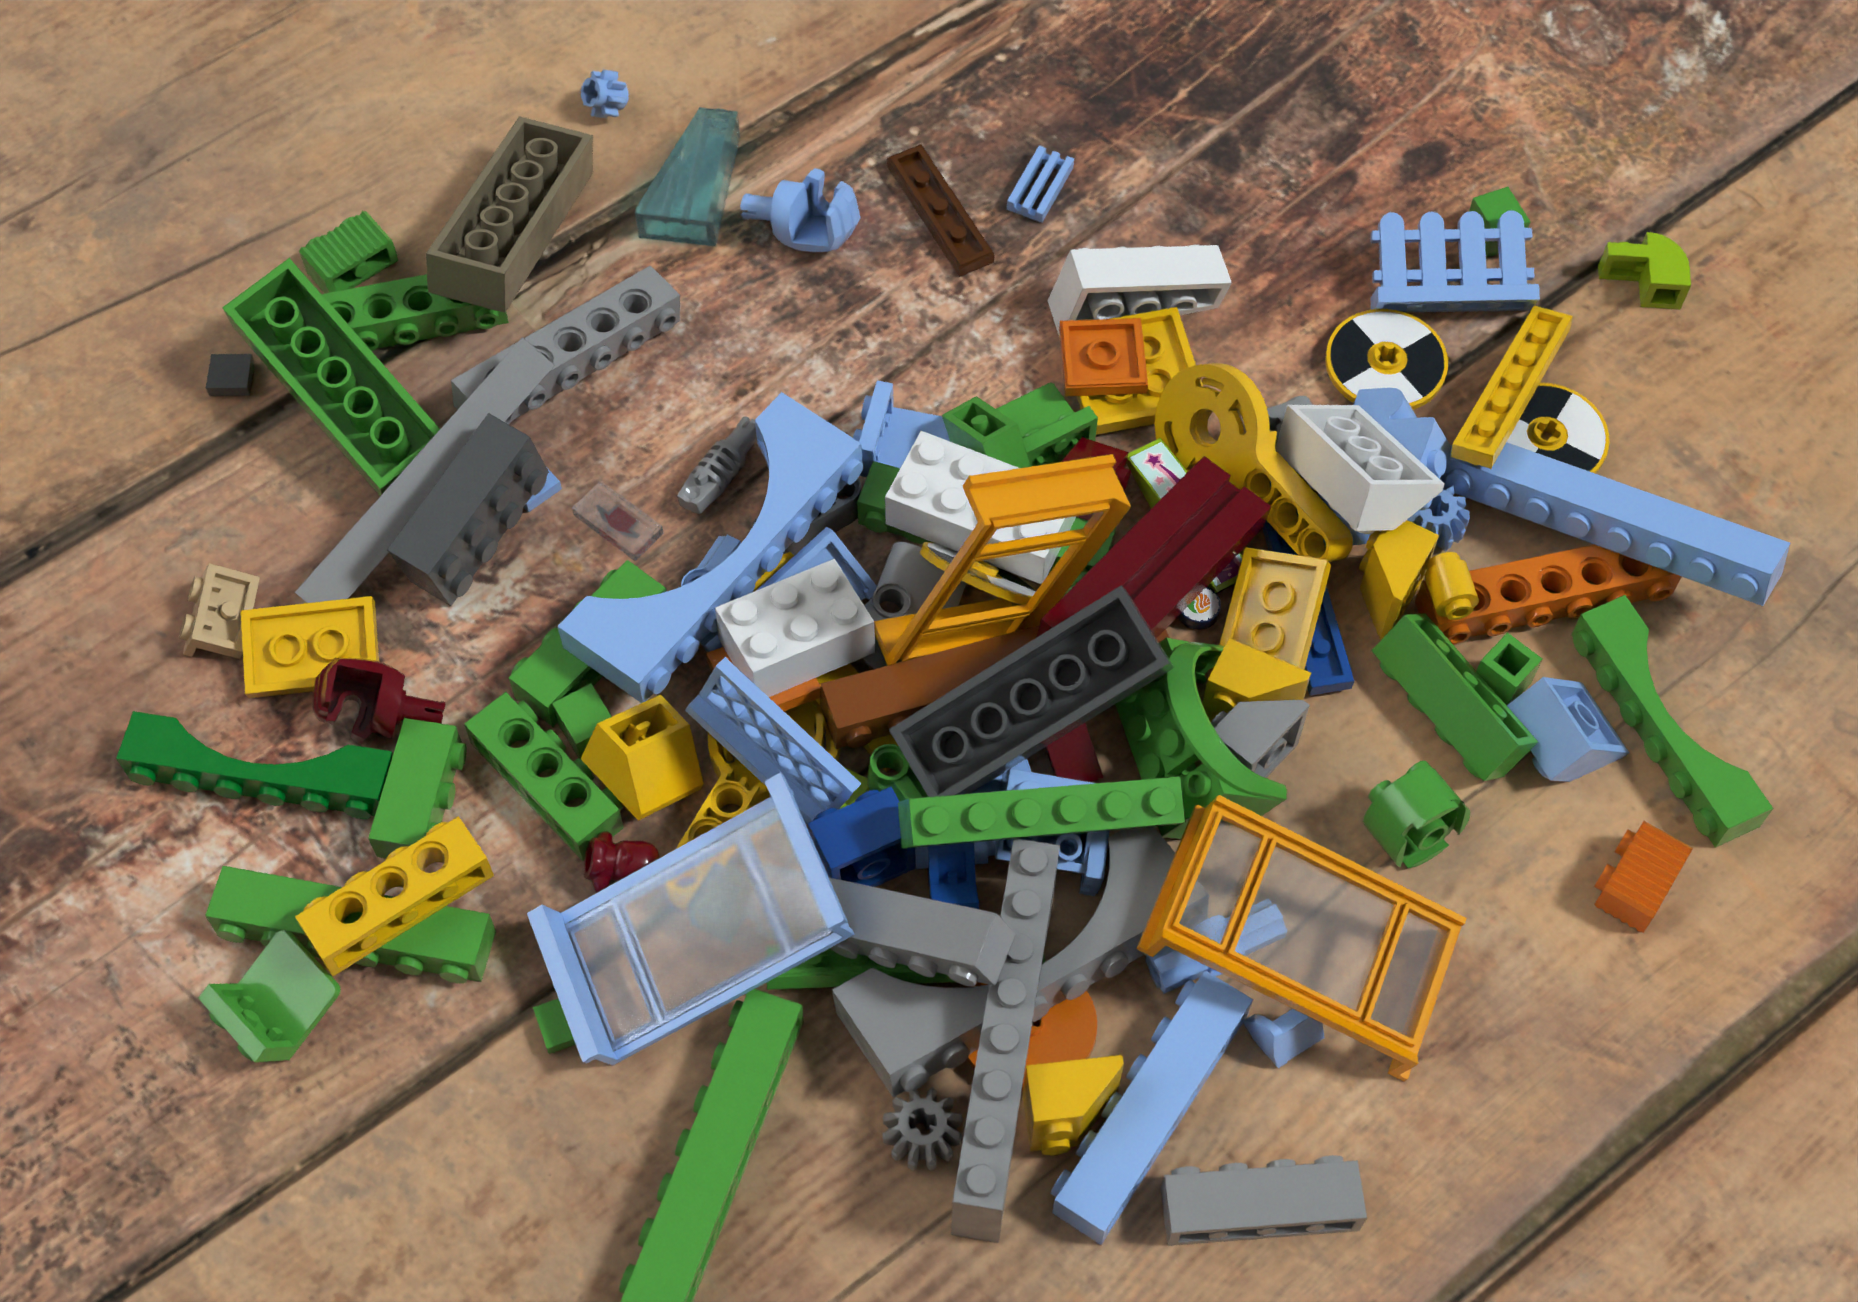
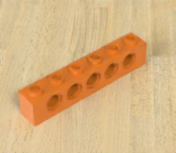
(1558, 571)

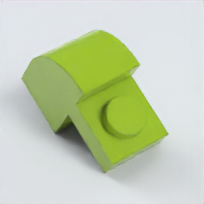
(1657, 266)

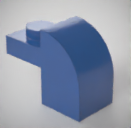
(953, 874)

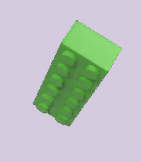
(332, 374)

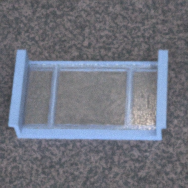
(691, 930)

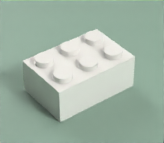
(796, 628)

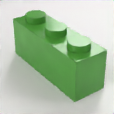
(417, 784)

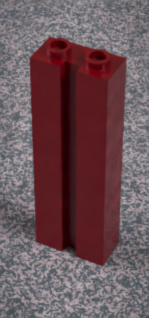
(1172, 549)

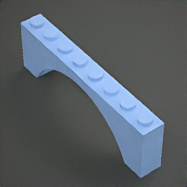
(648, 637)

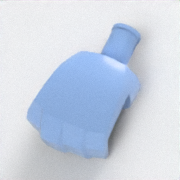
(803, 216)

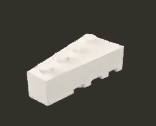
(1138, 281)

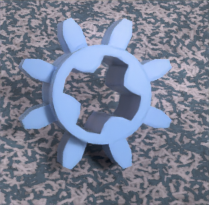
(604, 93)

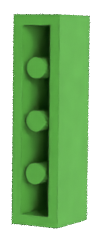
(556, 672)
(1453, 697)

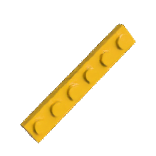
(1511, 387)

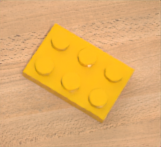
(1277, 603)
(295, 642)

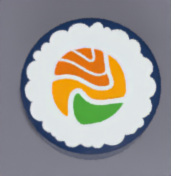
(1202, 611)

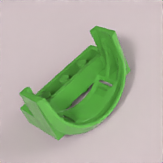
(1173, 732)

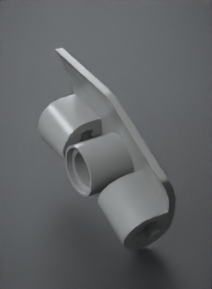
(906, 582)

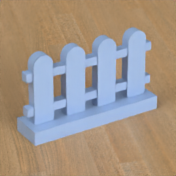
(1473, 291)

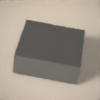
(230, 375)

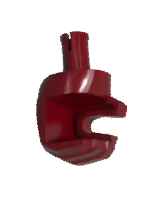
(379, 695)

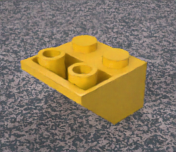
(645, 757)

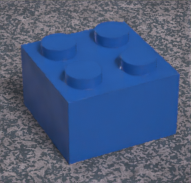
(863, 840)

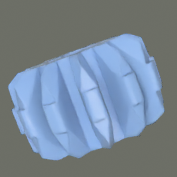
(1444, 517)

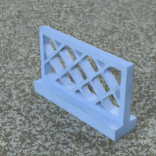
(770, 741)

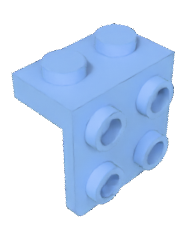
(891, 430)

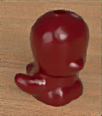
(615, 861)

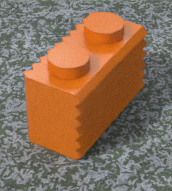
(1642, 876)

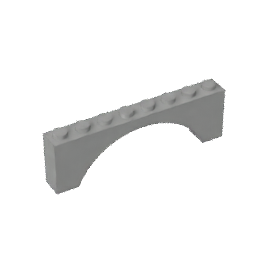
(922, 1029)
(1004, 1046)

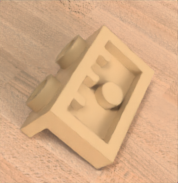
(217, 611)

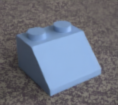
(1569, 729)

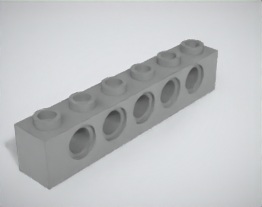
(588, 337)

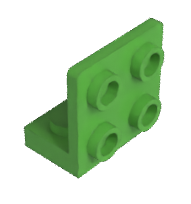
(1049, 424)

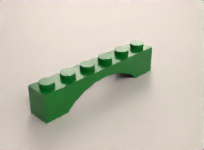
(164, 752)

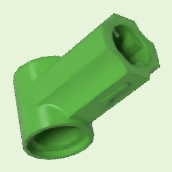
(904, 783)

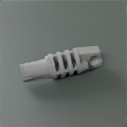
(718, 468)

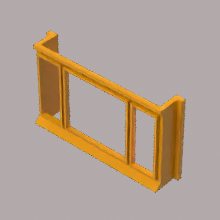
(1006, 501)

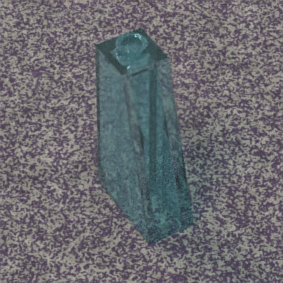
(693, 183)

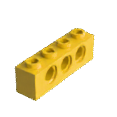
(386, 918)

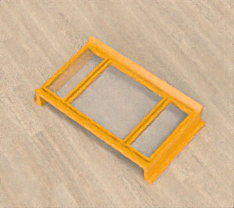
(1305, 928)

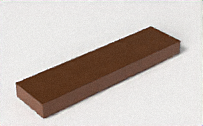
(940, 210)

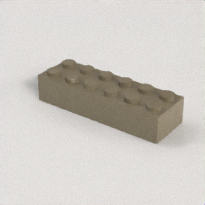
(510, 214)

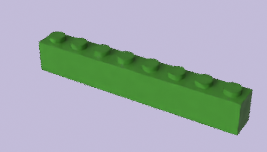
(714, 1151)

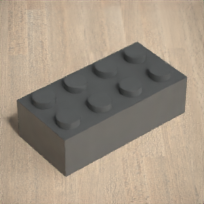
(469, 510)

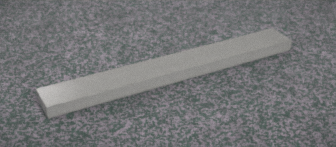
(375, 531)

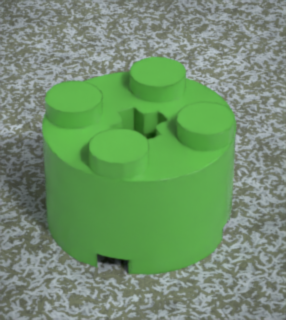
(1415, 815)

